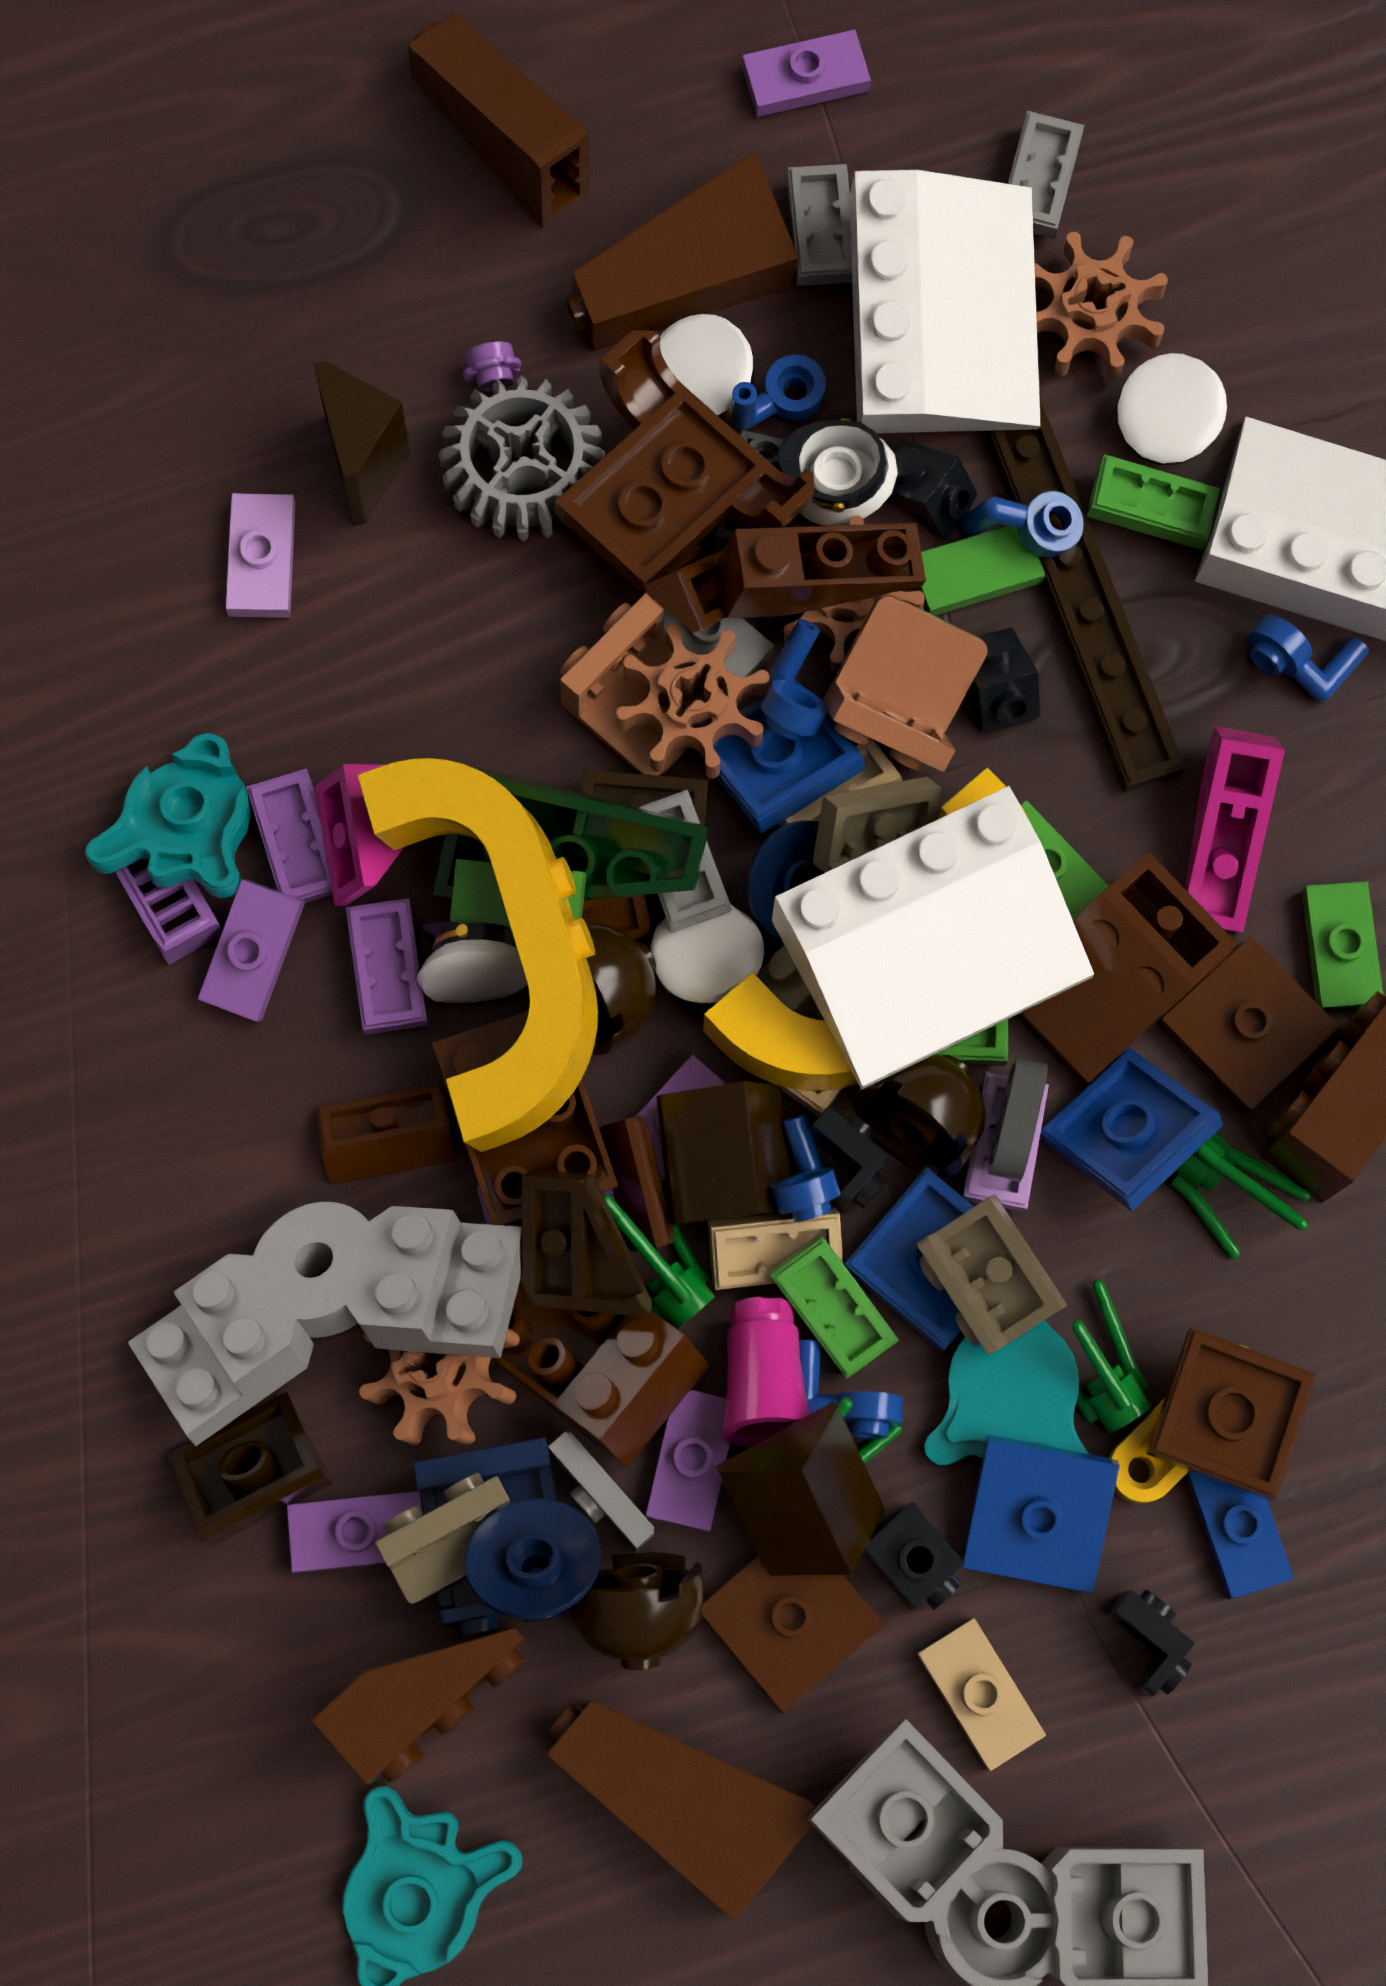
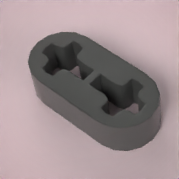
(1018, 1119)

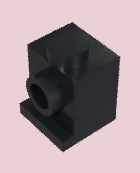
(888, 1556)

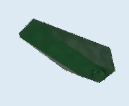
(615, 843)

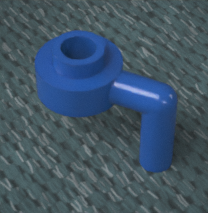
(787, 371)
(1031, 521)
(1284, 650)
(789, 706)
(813, 1187)
(871, 1411)

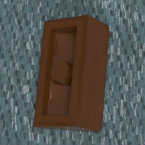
(692, 593)
(385, 1134)
(638, 1179)

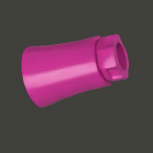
(762, 1371)

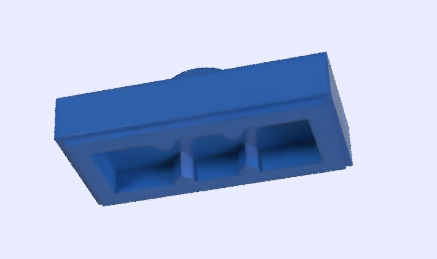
(1239, 1536)

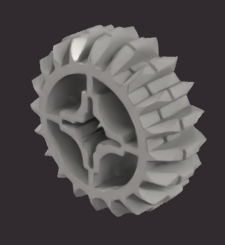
(489, 427)

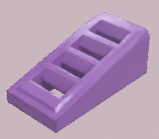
(184, 938)

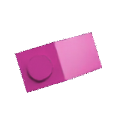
(352, 849)

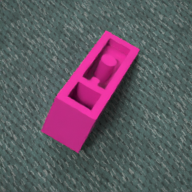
(1232, 822)

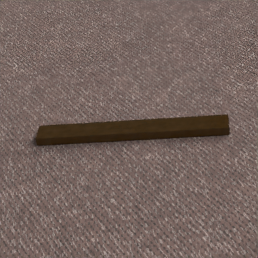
(1092, 618)

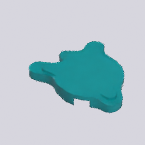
(182, 821)
(1012, 1394)
(414, 1891)

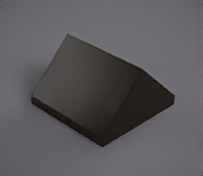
(366, 437)
(723, 1151)
(248, 1470)
(805, 1497)

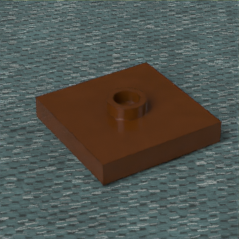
(1248, 1025)
(1232, 1414)
(789, 1627)

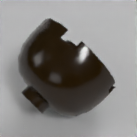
(623, 986)
(926, 1114)
(641, 1608)

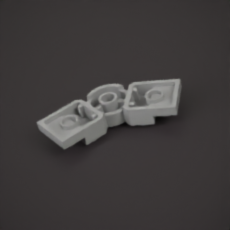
(404, 1277)
(940, 1860)

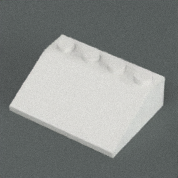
(943, 303)
(1302, 529)
(933, 937)

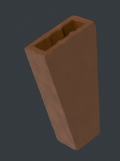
(503, 116)
(688, 261)
(689, 1807)

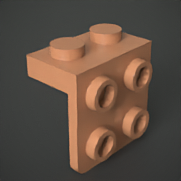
(904, 682)
(596, 685)

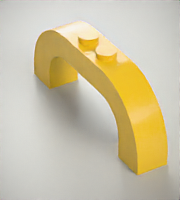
(781, 1044)
(548, 1060)

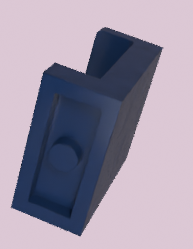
(524, 1474)

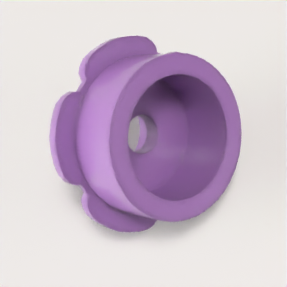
(489, 363)

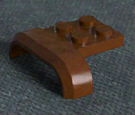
(671, 473)

